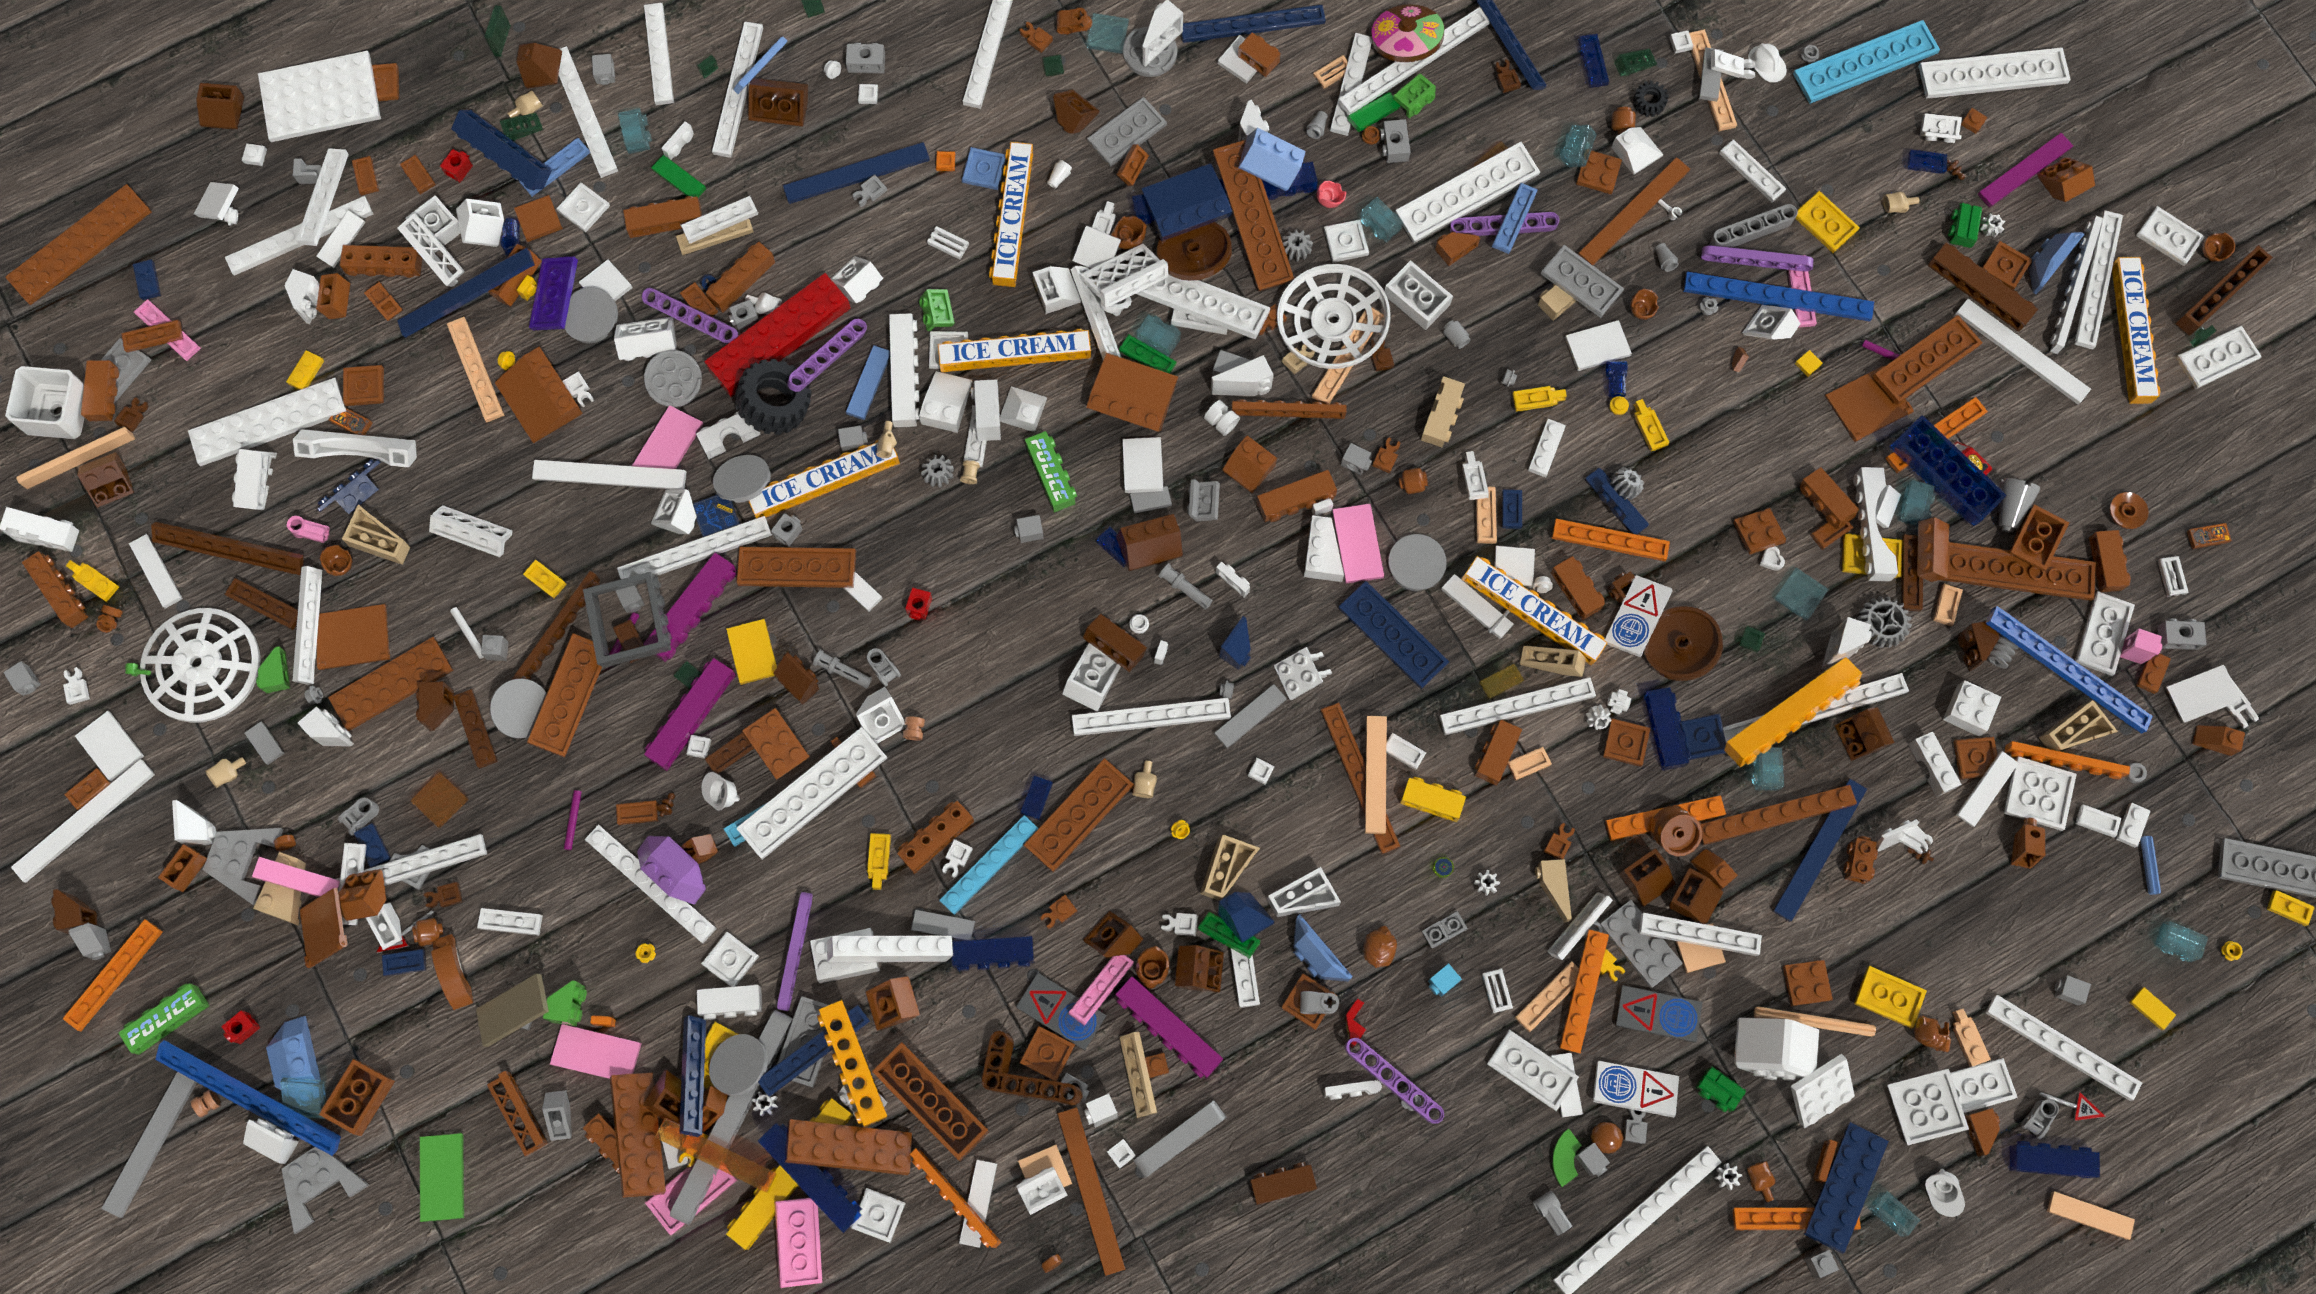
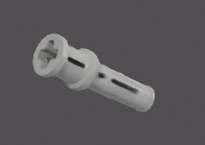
(1179, 581)
(834, 665)

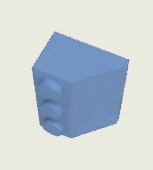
(1271, 158)

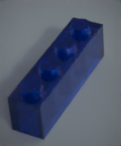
(1666, 728)
(993, 952)
(2054, 1161)

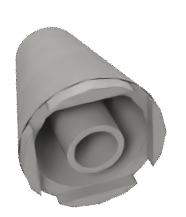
(2016, 503)

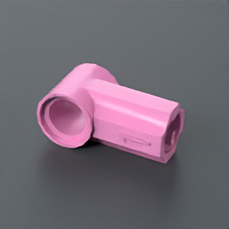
(308, 529)

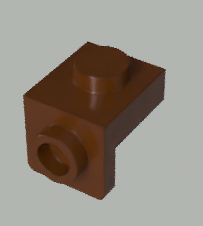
(1620, 582)

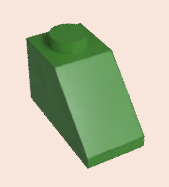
(274, 672)

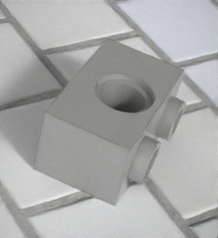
(873, 64)
(1396, 131)
(2193, 631)

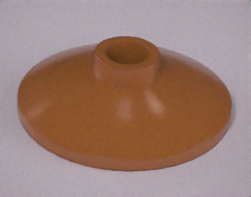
(2134, 505)

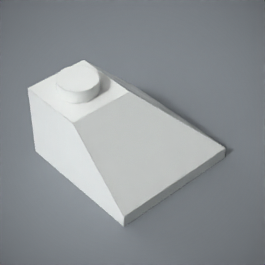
(1636, 149)
(1772, 323)
(1023, 409)
(675, 512)
(880, 716)
(191, 827)

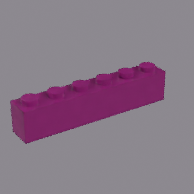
(694, 602)
(689, 714)
(1168, 1027)

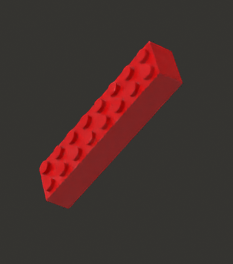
(779, 331)

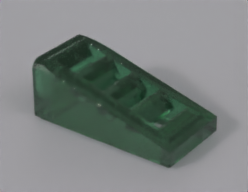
(1626, 68)
(520, 120)

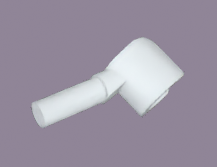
(1677, 210)

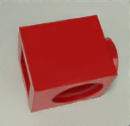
(456, 172)
(918, 596)
(249, 1027)

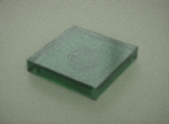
(497, 30)

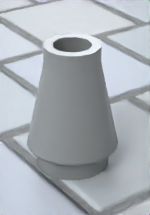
(1317, 125)
(1667, 259)

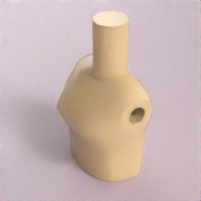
(525, 105)
(1898, 202)
(886, 441)
(224, 771)
(1144, 782)

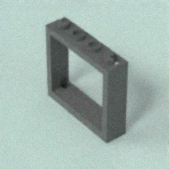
(597, 627)

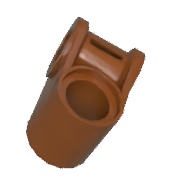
(1070, 21)

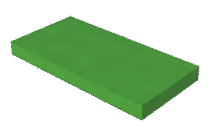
(441, 1177)

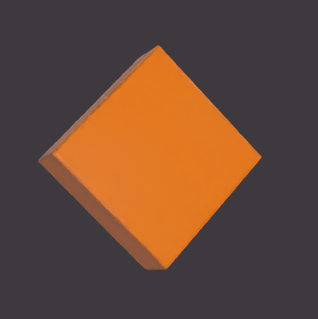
(945, 161)
(603, 1021)

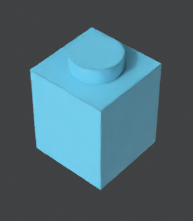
(1444, 980)

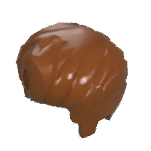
(1130, 231)
(1380, 947)
(1152, 966)
(1931, 1034)

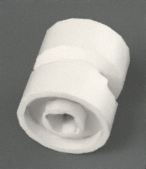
(1222, 418)

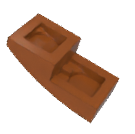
(383, 301)

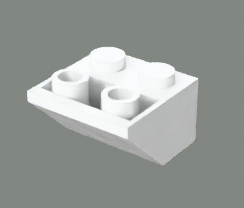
(1251, 120)
(480, 222)
(1055, 288)
(303, 294)
(325, 728)
(269, 1141)

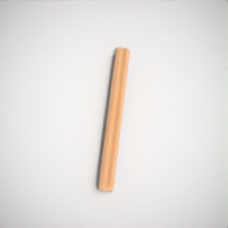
(1817, 1021)

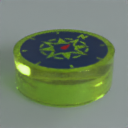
(1443, 867)

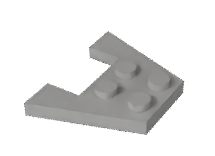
(232, 855)
(310, 1177)

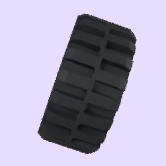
(765, 416)

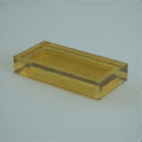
(1501, 681)

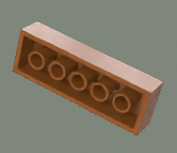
(930, 1101)

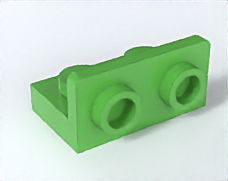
(1415, 95)
(936, 309)

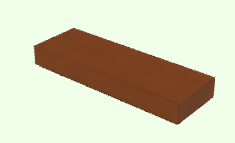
(152, 336)

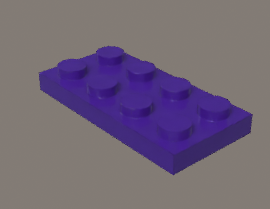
(553, 293)

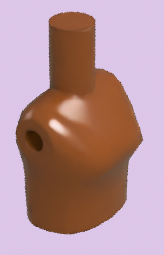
(1762, 1179)

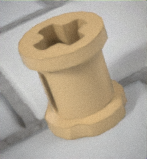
(969, 472)

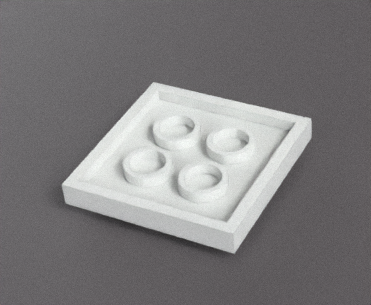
(2040, 793)
(1823, 1091)
(1927, 1107)

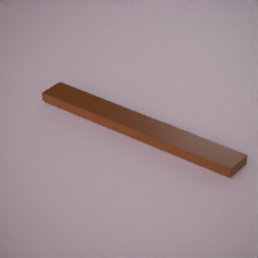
(1634, 211)
(1355, 767)
(1091, 1191)

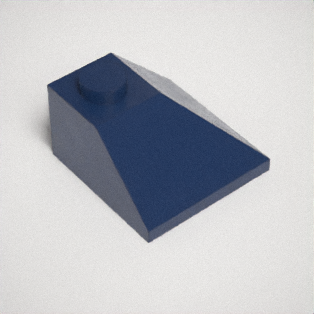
(1237, 646)
(1244, 915)

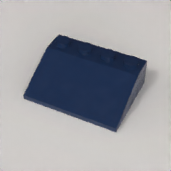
(1186, 202)

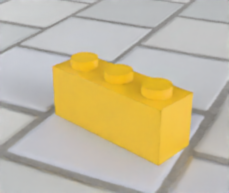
(1433, 799)

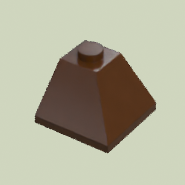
(538, 64)
(1073, 111)
(1113, 937)

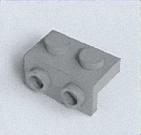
(1203, 500)

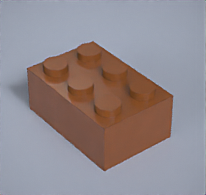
(775, 743)
(357, 1097)

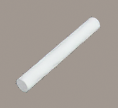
(467, 631)

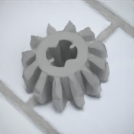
(1303, 241)
(940, 476)
(1627, 483)

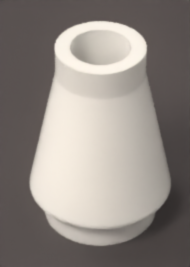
(1059, 174)

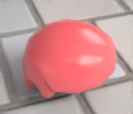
(1330, 194)

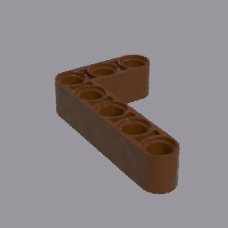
(1022, 1083)

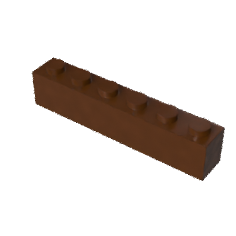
(1983, 287)
(2224, 290)

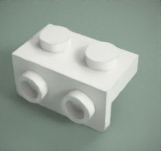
(1940, 126)
(1041, 1190)

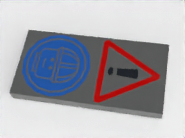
(1050, 1006)
(1658, 1014)

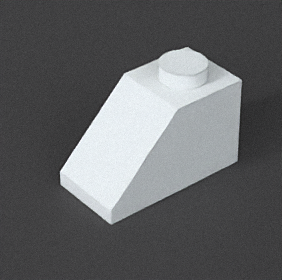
(386, 926)

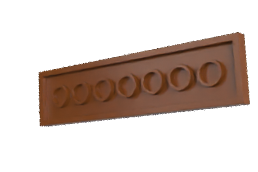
(1253, 219)
(78, 244)
(2003, 570)

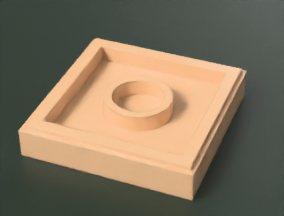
(1699, 957)
(1045, 1159)

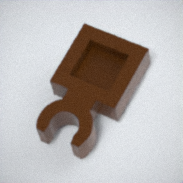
(1507, 78)
(1382, 357)
(131, 416)
(446, 896)

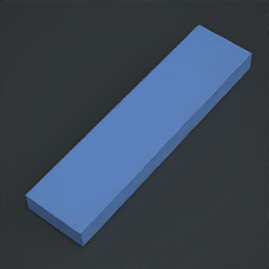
(760, 65)
(563, 161)
(1514, 218)
(868, 382)

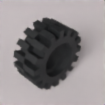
(1655, 90)

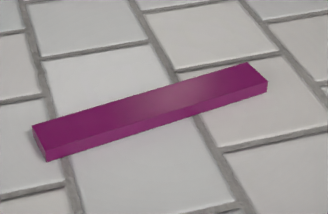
(2025, 170)

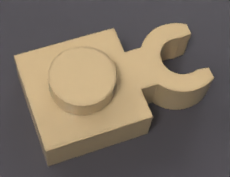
(1294, 363)

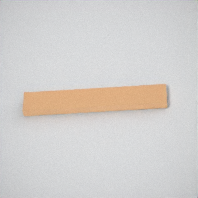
(1721, 109)
(475, 369)
(1335, 377)
(75, 458)
(1375, 775)

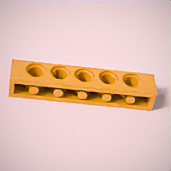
(837, 1012)

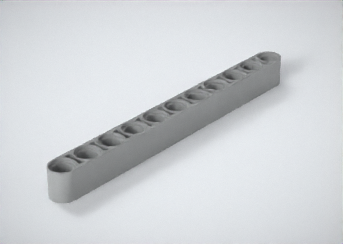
(728, 1125)

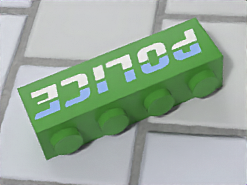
(1050, 472)
(163, 1019)

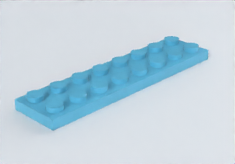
(1866, 61)

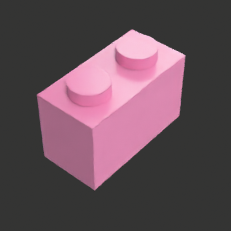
(2141, 646)

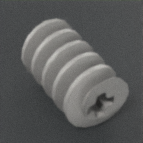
(2002, 652)

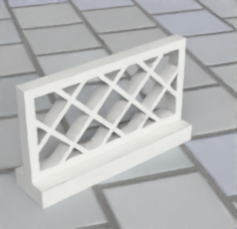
(1130, 283)

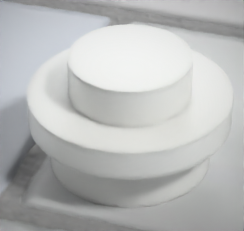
(832, 69)
(231, 216)
(1542, 584)
(1139, 624)

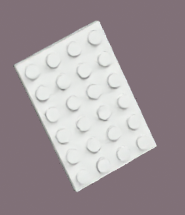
(319, 96)

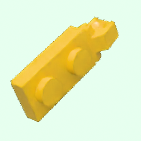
(1537, 398)
(1650, 426)
(93, 580)
(878, 859)

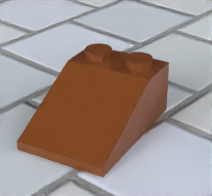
(2038, 537)

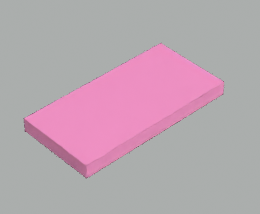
(669, 440)
(1358, 543)
(594, 1052)
(662, 1204)
(798, 1242)

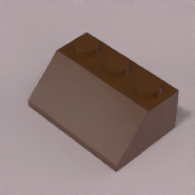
(778, 102)
(1150, 542)

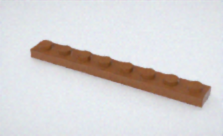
(1777, 814)

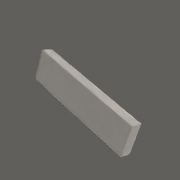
(1250, 716)

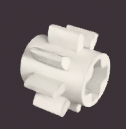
(1992, 225)
(1619, 701)
(1598, 717)
(1491, 879)
(767, 1108)
(1730, 1171)

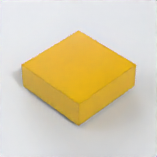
(1808, 363)

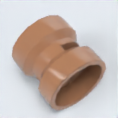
(913, 729)
(205, 1103)

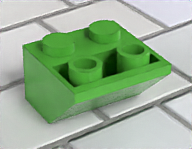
(566, 1004)

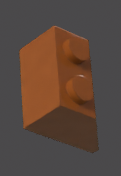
(1250, 464)
(892, 1003)

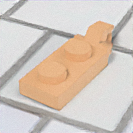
(1969, 1039)

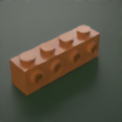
(661, 217)
(380, 261)
(740, 277)
(1296, 496)
(55, 589)
(935, 837)
(603, 1133)

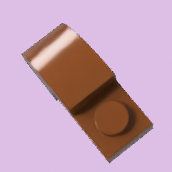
(449, 972)

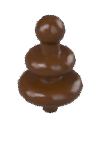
(1956, 170)
(667, 804)
(1925, 856)

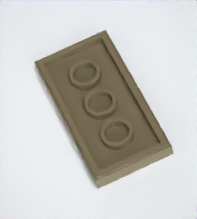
(512, 1010)

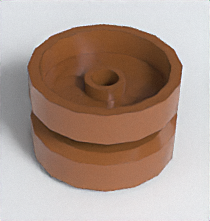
(1676, 831)

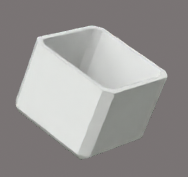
(36, 396)
(1776, 1048)

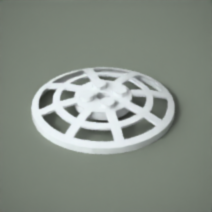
(1332, 307)
(207, 671)

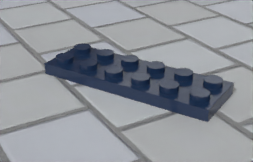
(1393, 635)
(1846, 1188)

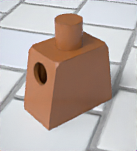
(2028, 844)

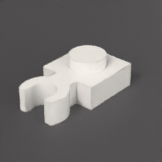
(577, 387)
(76, 689)
(958, 855)
(1183, 924)

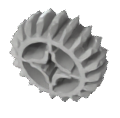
(1899, 627)

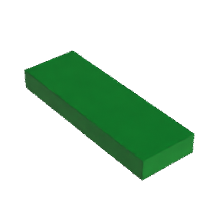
(1373, 112)
(678, 177)
(1146, 355)
(1218, 930)

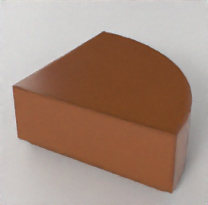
(1739, 359)

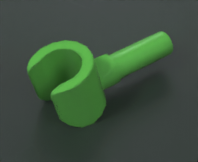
(132, 668)

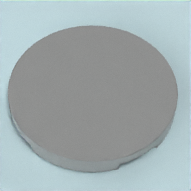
(1134, 55)
(591, 315)
(673, 378)
(741, 478)
(1417, 562)
(516, 707)
(738, 1064)

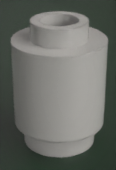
(1456, 334)

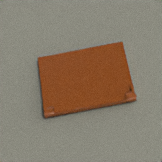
(1866, 406)
(352, 637)
(322, 928)

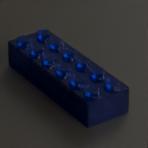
(1948, 471)

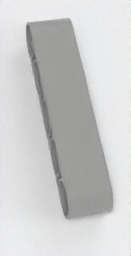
(1760, 222)
(1179, 1139)

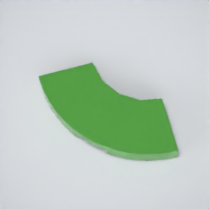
(1564, 1156)

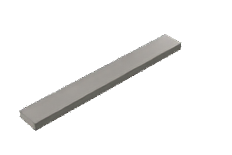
(149, 1145)

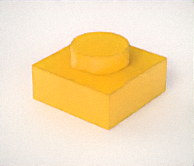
(527, 288)

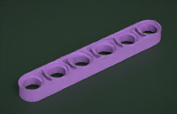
(1486, 229)
(1757, 258)
(688, 318)
(829, 356)
(794, 952)
(1392, 1083)

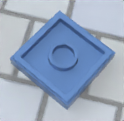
(984, 168)

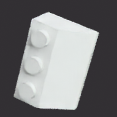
(645, 338)
(1846, 641)

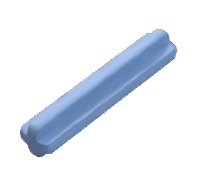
(2150, 865)

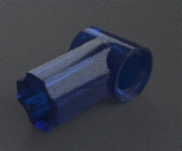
(510, 235)
(1616, 373)

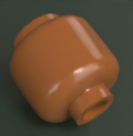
(1623, 119)
(1413, 480)
(427, 931)

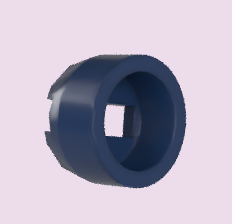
(711, 279)

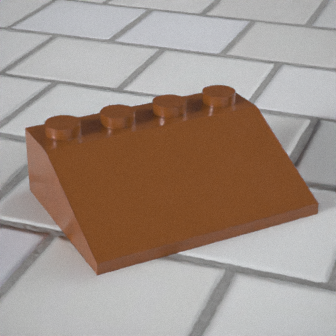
(1132, 392)
(537, 395)

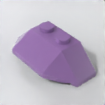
(671, 868)

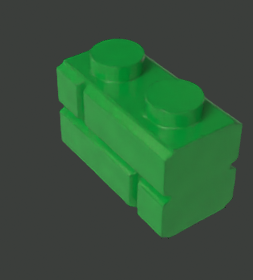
(1965, 225)
(1720, 1089)

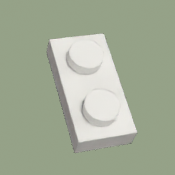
(678, 140)
(1228, 574)
(2133, 825)

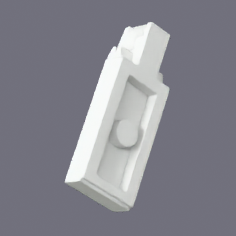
(1105, 219)
(1474, 477)

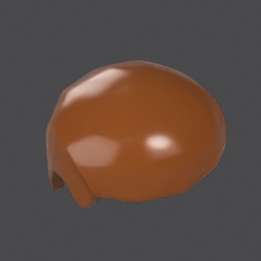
(2218, 247)
(1644, 304)
(336, 560)
(1607, 1137)

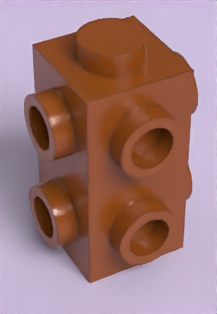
(1860, 862)

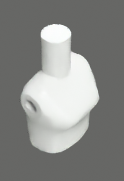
(764, 303)

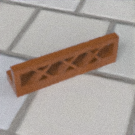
(522, 1108)

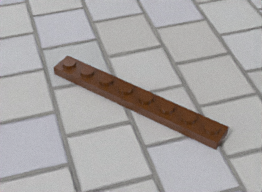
(227, 548)
(556, 629)

